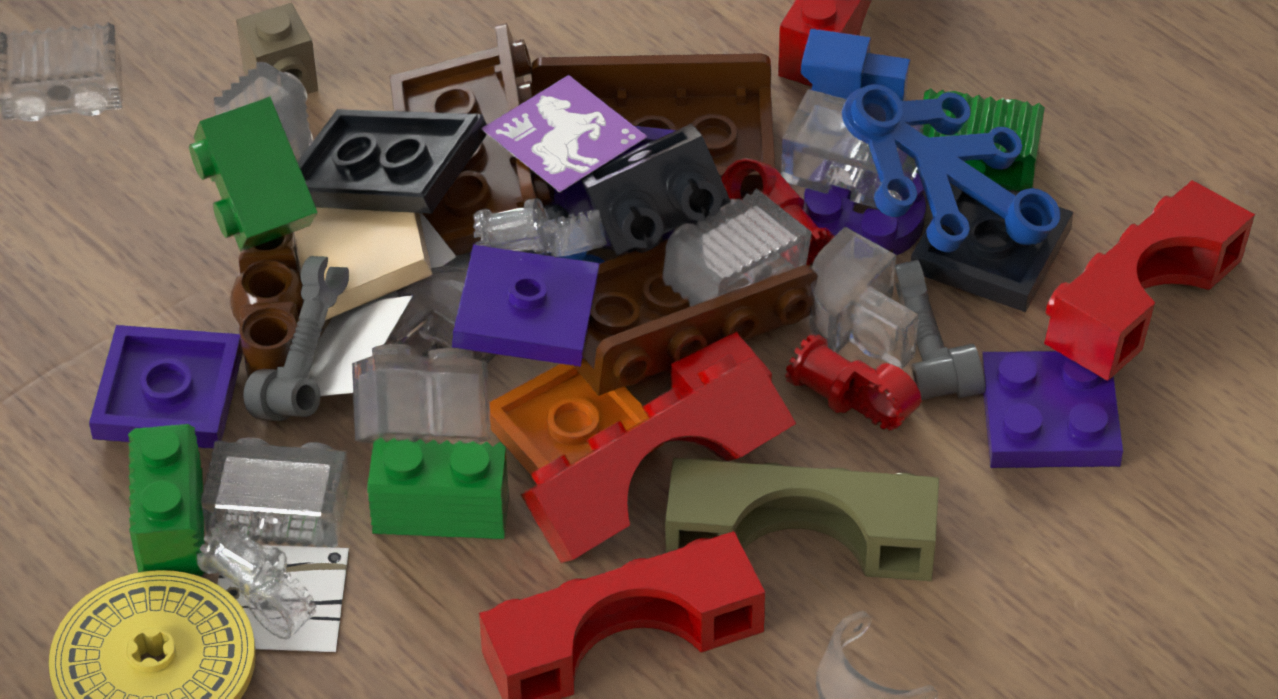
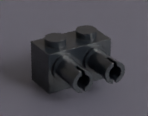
(656, 190)

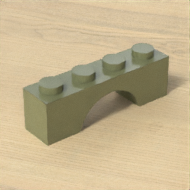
(877, 516)

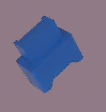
(843, 63)

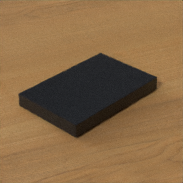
(389, 159)

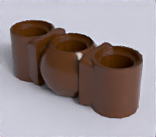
(267, 302)

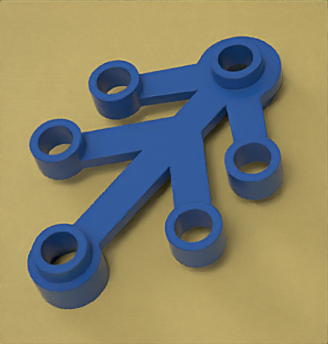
(941, 163)

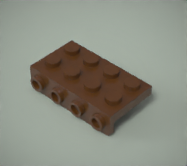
(718, 93)
(493, 177)
(645, 326)

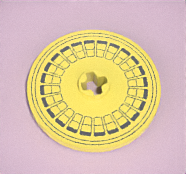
(159, 611)

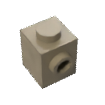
(279, 40)

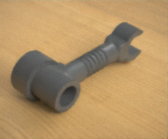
(941, 369)
(289, 391)

